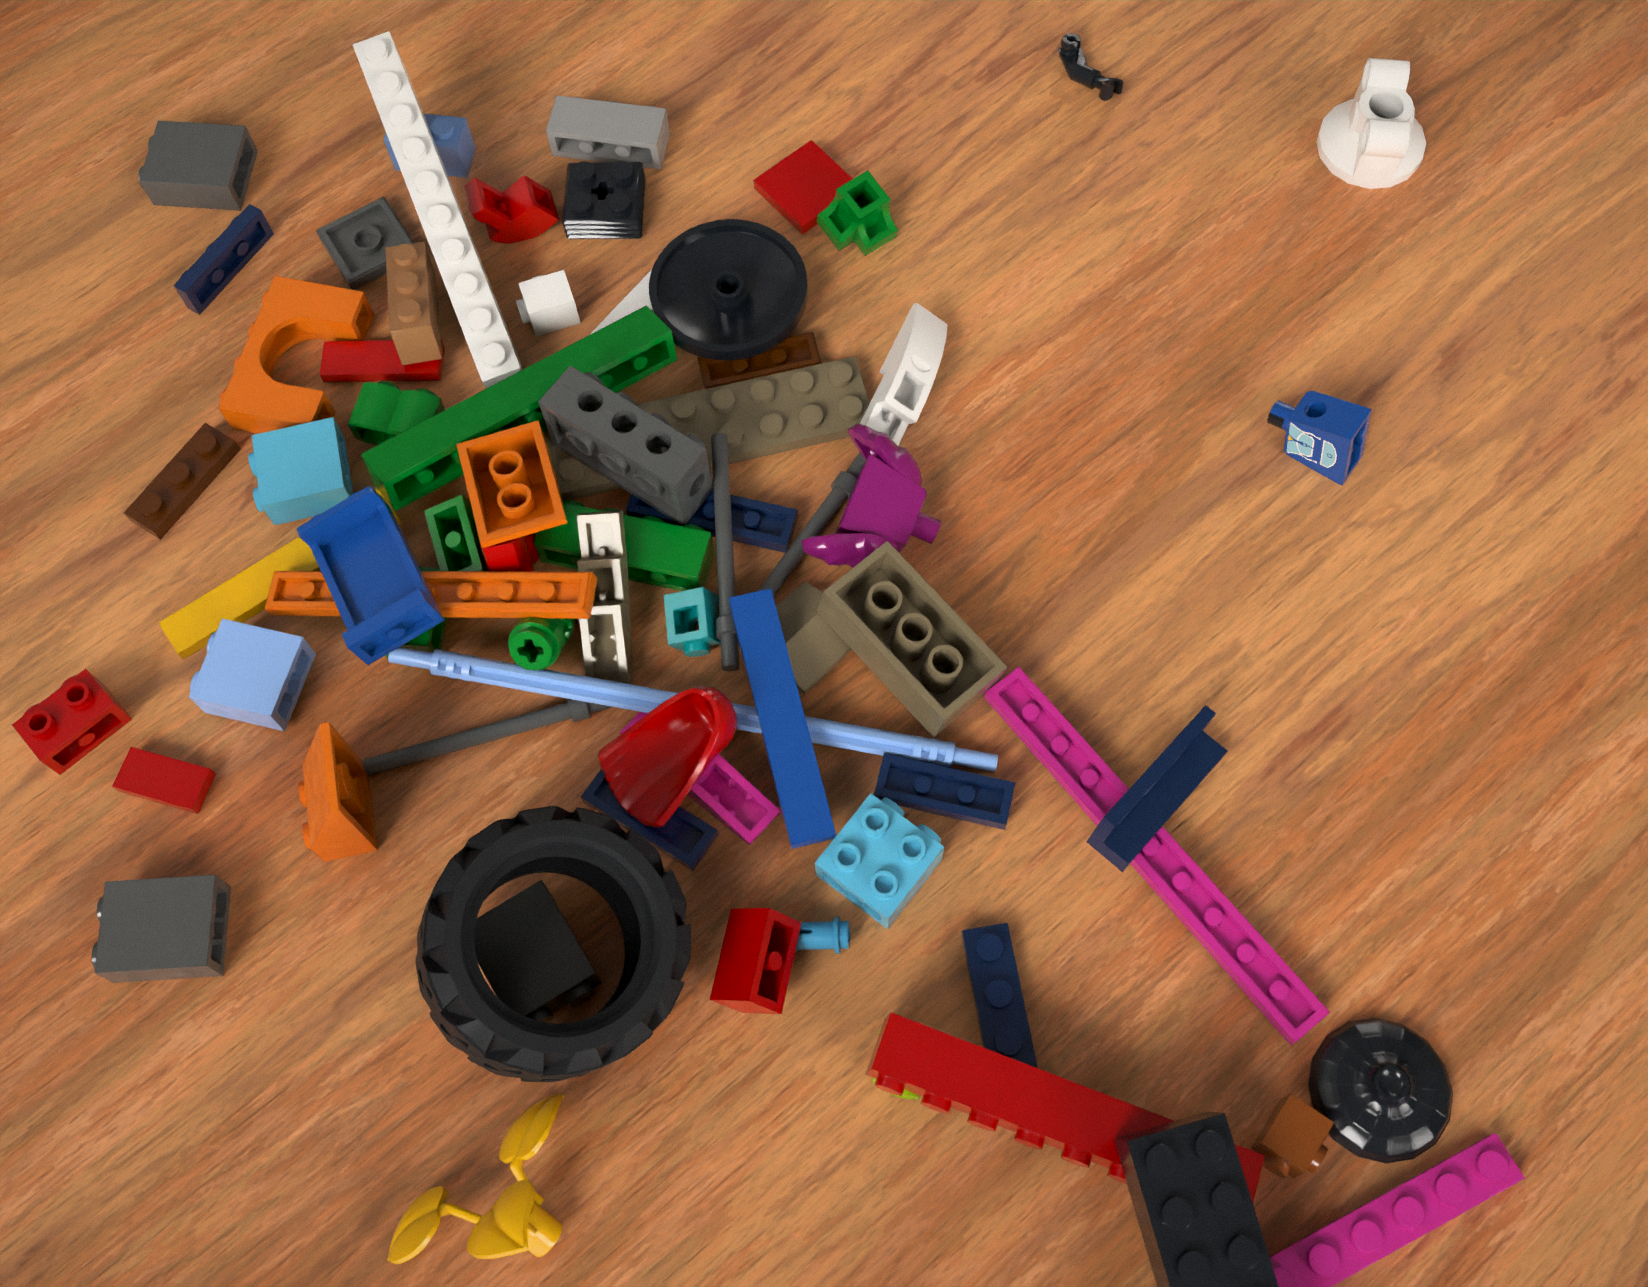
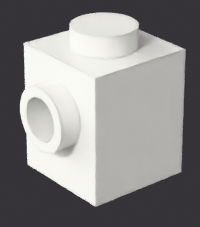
(548, 303)

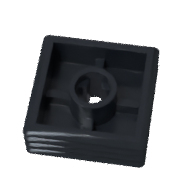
(604, 200)

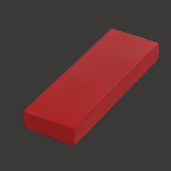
(373, 362)

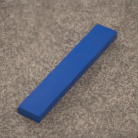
(781, 719)

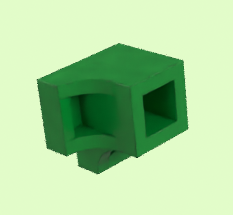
(859, 215)

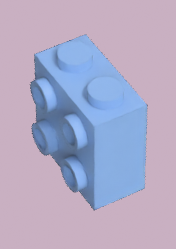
(252, 674)

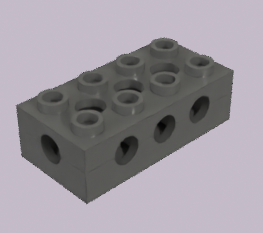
(627, 444)

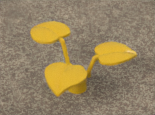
(515, 1220)

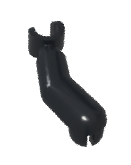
(1080, 72)

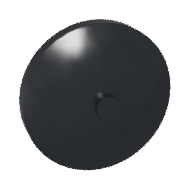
(729, 289)

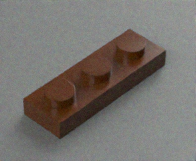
(182, 481)

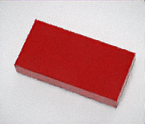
(164, 780)

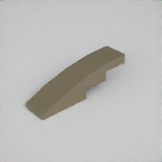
(608, 631)

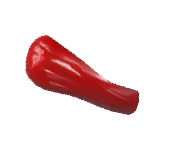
(666, 752)

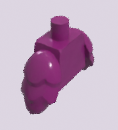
(881, 506)

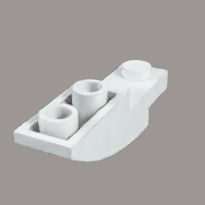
(907, 374)

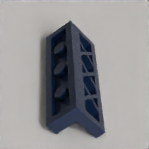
(1158, 793)

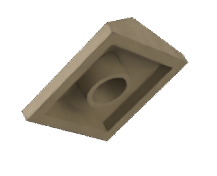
(809, 639)

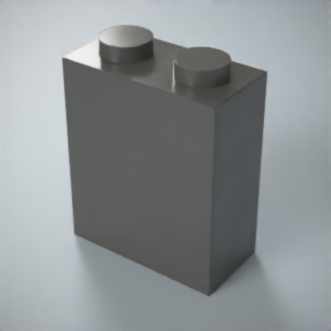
(198, 165)
(162, 929)
(533, 955)

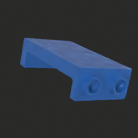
(371, 575)

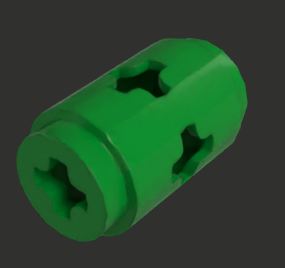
(540, 634)

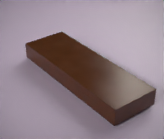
(790, 354)

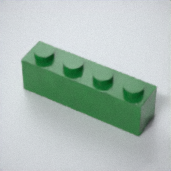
(655, 550)

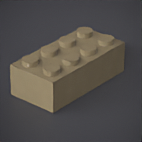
(910, 638)

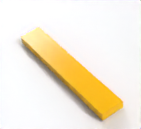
(237, 597)

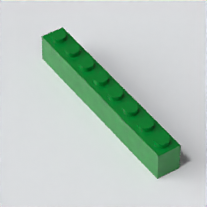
(428, 453)

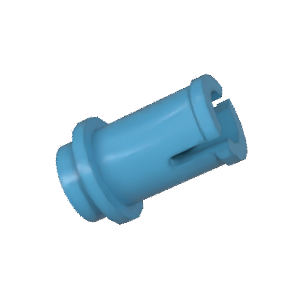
(824, 935)

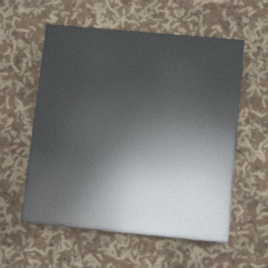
(360, 240)

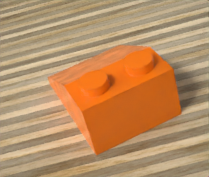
(511, 484)
(336, 799)

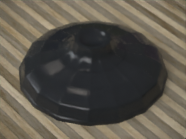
(1381, 1090)

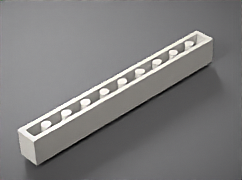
(438, 210)

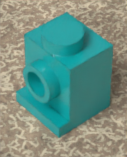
(682, 615)

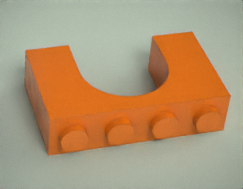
(288, 315)

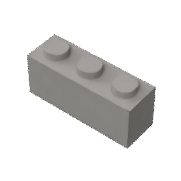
(608, 131)

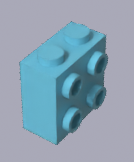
(300, 470)
(880, 859)

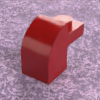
(515, 214)

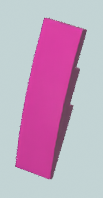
(729, 797)

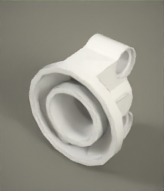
(1375, 135)

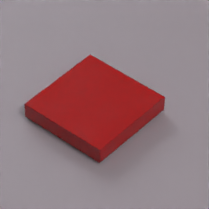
(802, 185)

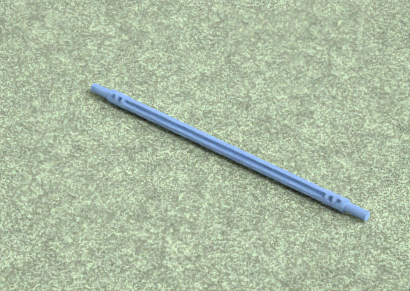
(646, 699)

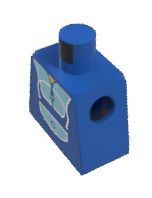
(1323, 433)

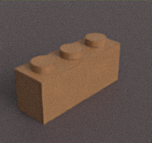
(413, 303)

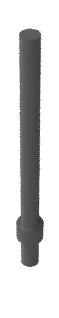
(841, 490)
(724, 549)
(571, 709)

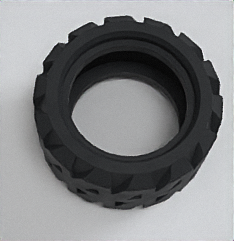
(634, 884)

